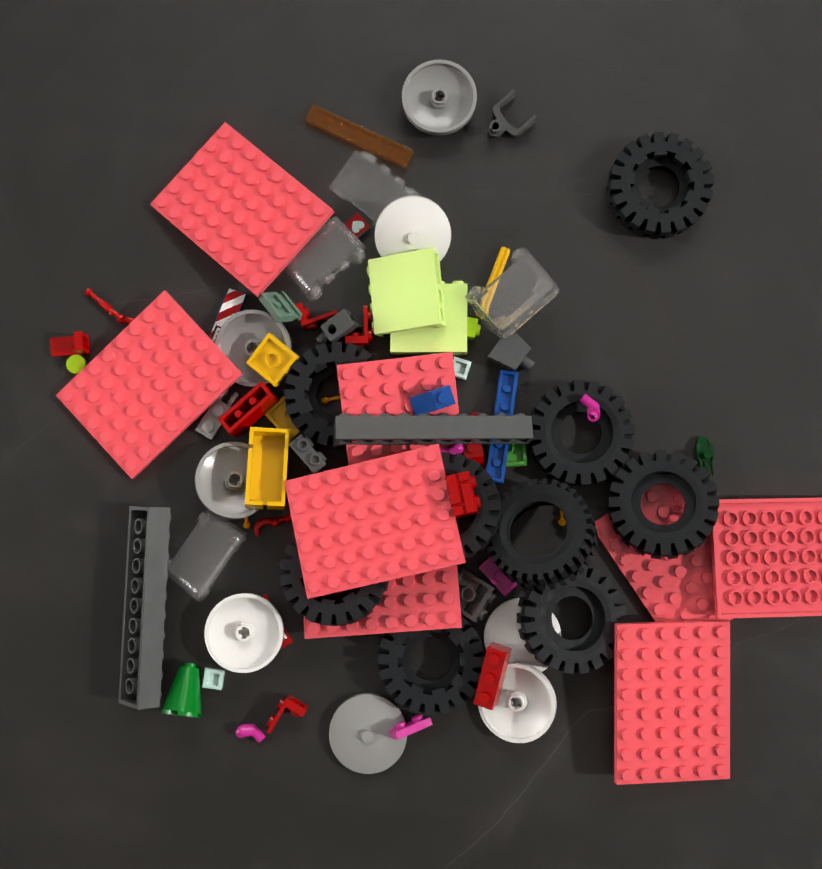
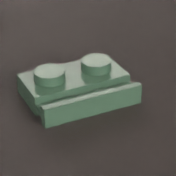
(280, 306)

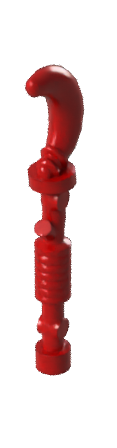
(108, 308)
(272, 522)

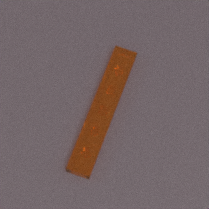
(359, 136)

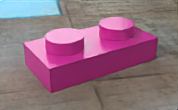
(496, 576)
(404, 729)

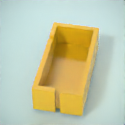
(267, 468)

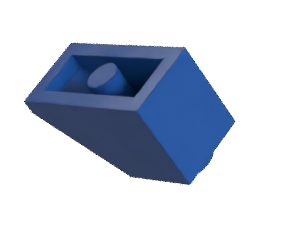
(432, 400)

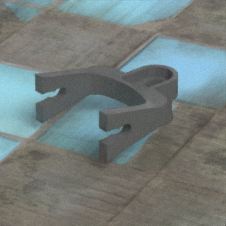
(503, 125)

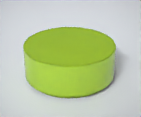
(76, 363)

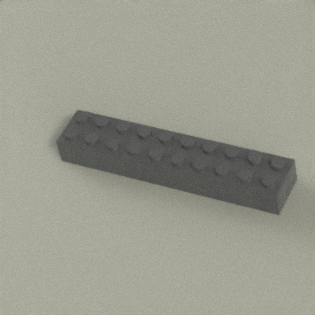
(144, 607)

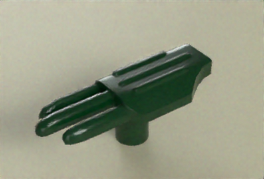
(705, 453)

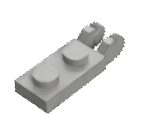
(210, 424)

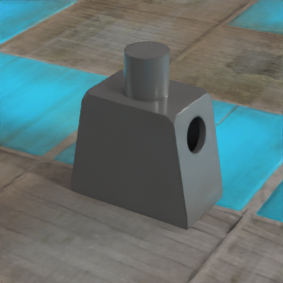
(343, 322)
(511, 353)

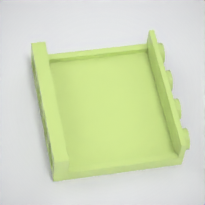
(406, 291)
(434, 339)

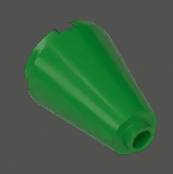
(184, 694)

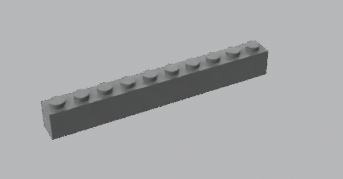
(432, 429)

